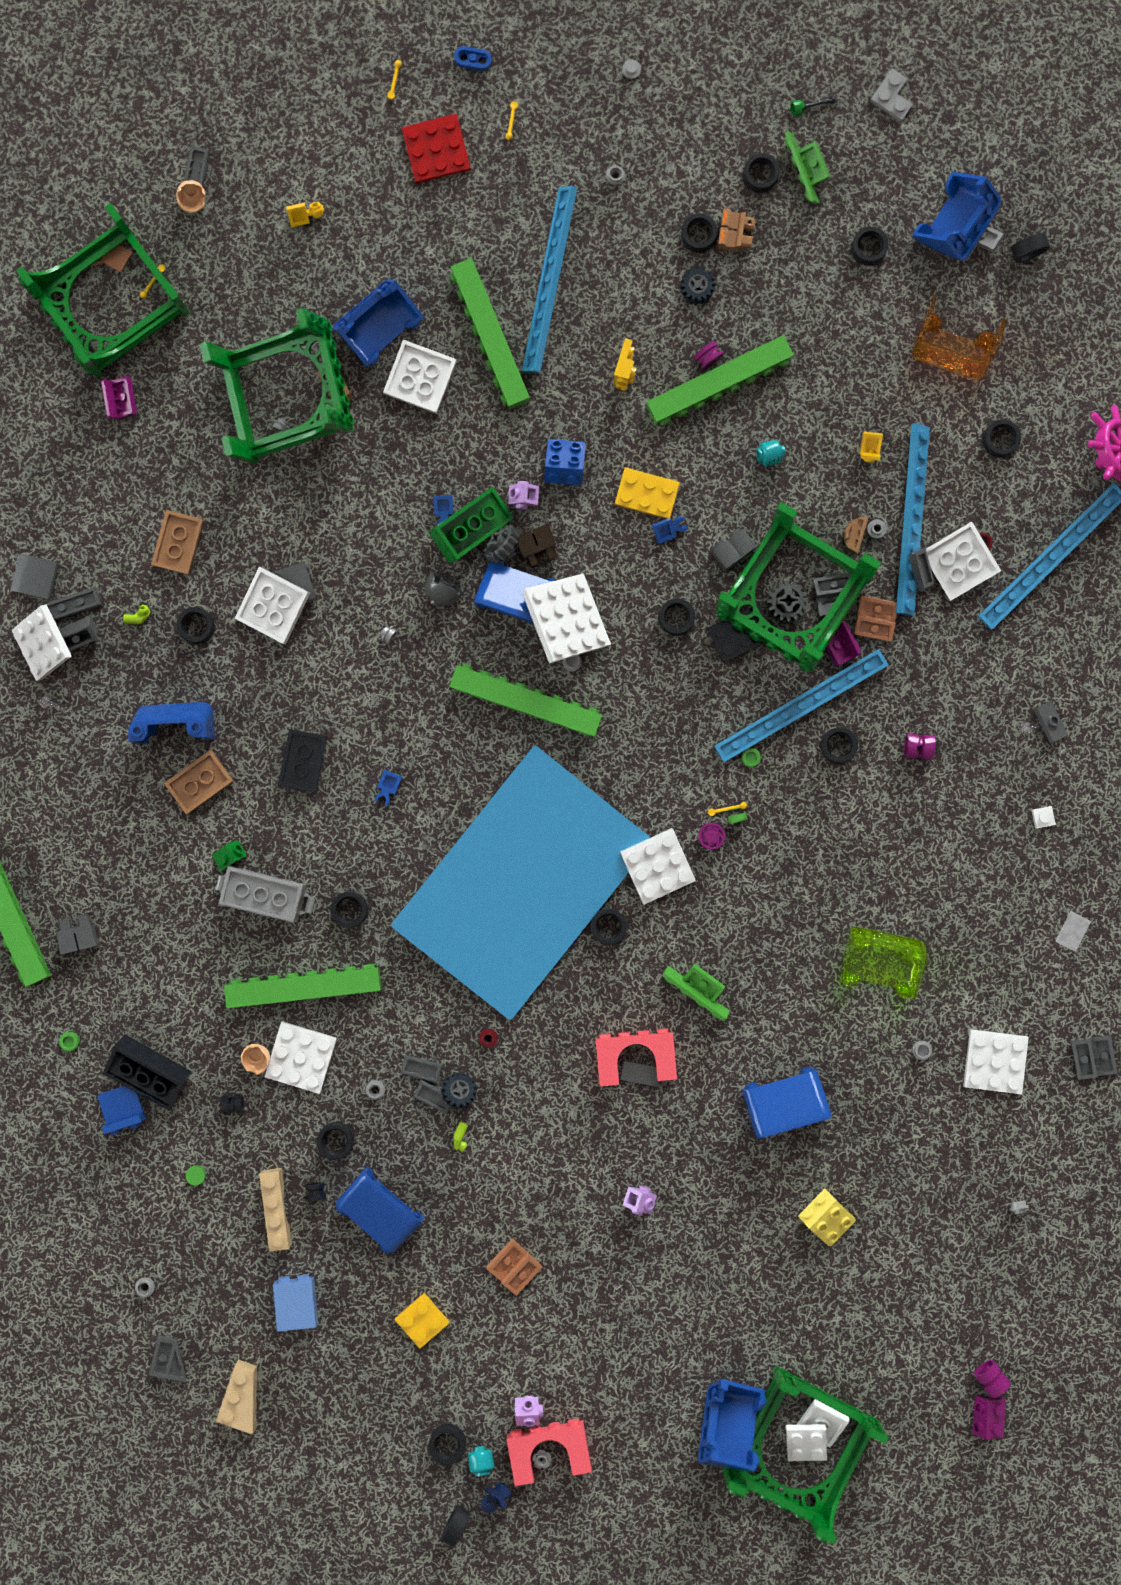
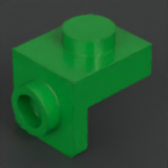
(228, 855)

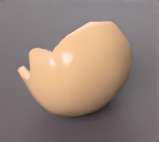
(190, 196)
(255, 1058)

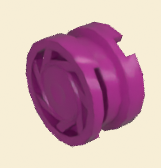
(708, 355)
(711, 836)

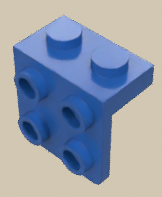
(564, 462)
(120, 1110)

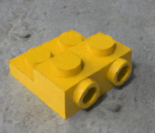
(625, 367)

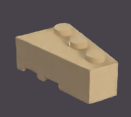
(239, 1402)

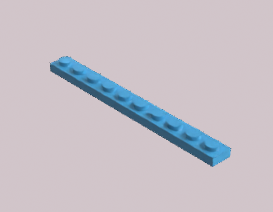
(549, 279)
(912, 517)
(1051, 557)
(801, 705)

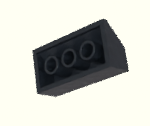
(146, 1072)

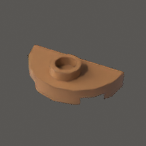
(854, 534)

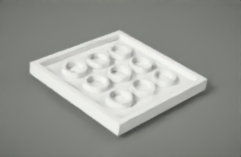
(566, 618)

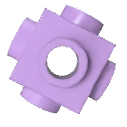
(523, 495)
(640, 1200)
(528, 1411)

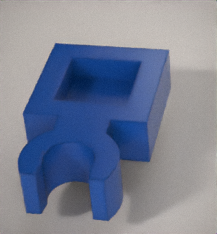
(443, 506)
(666, 529)
(389, 784)

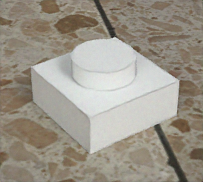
(1043, 817)

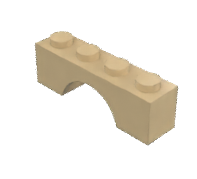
(273, 1202)

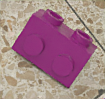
(119, 398)
(843, 645)
(988, 1417)

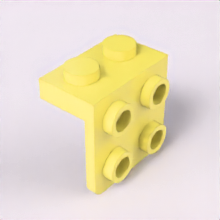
(827, 1218)

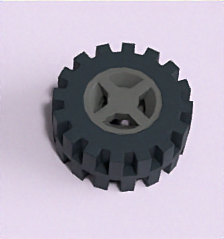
(695, 279)
(457, 1083)

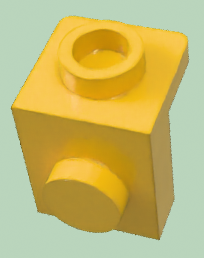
(871, 446)

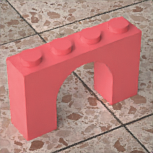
(609, 1049)
(570, 1435)

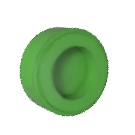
(751, 757)
(737, 818)
(69, 1041)
(195, 1175)

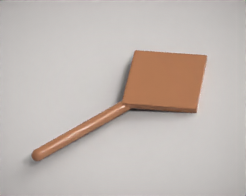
(116, 258)

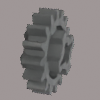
(501, 543)
(787, 593)

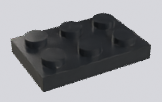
(731, 641)
(302, 760)

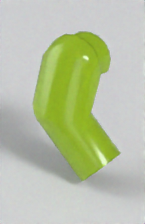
(141, 615)
(458, 1136)

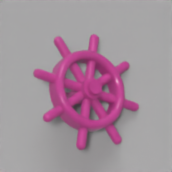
(1108, 453)

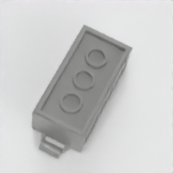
(263, 894)

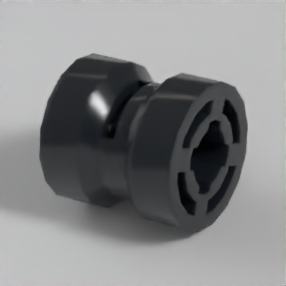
(232, 1104)

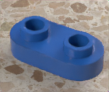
(473, 56)

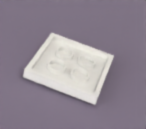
(419, 376)
(961, 561)
(272, 605)
(41, 642)
(657, 866)
(300, 1057)
(995, 1061)

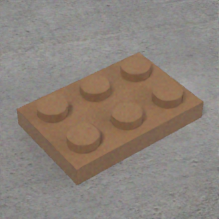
(177, 542)
(199, 782)

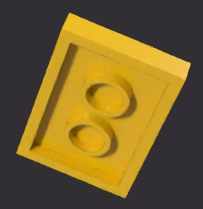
(647, 493)

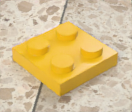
(422, 1320)

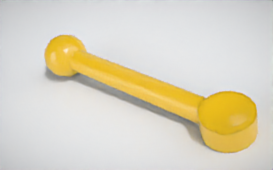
(391, 95)
(513, 106)
(143, 294)
(711, 812)

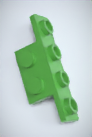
(810, 165)
(700, 987)

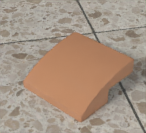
(875, 618)
(514, 1267)

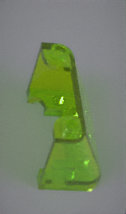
(884, 960)

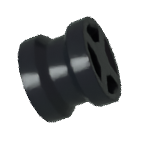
(315, 1191)

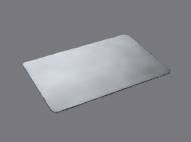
(1073, 931)

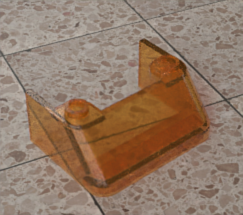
(953, 351)

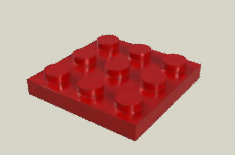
(436, 148)

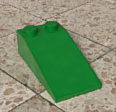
(471, 525)

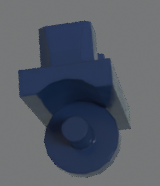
(495, 1498)

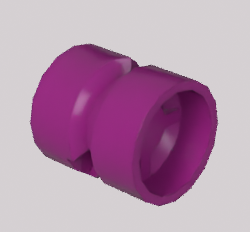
(926, 746)
(993, 1381)

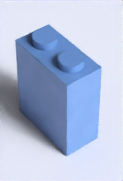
(295, 1303)

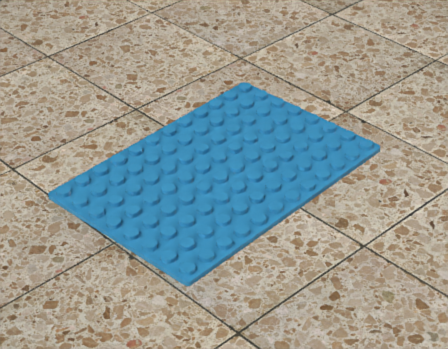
(520, 883)

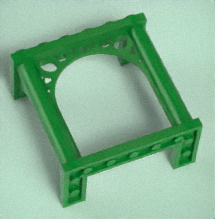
(45, 283)
(333, 419)
(730, 604)
(823, 1511)

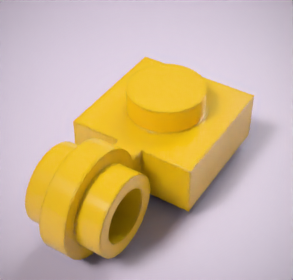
(299, 214)

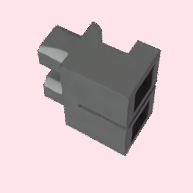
(77, 938)

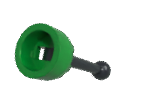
(798, 107)

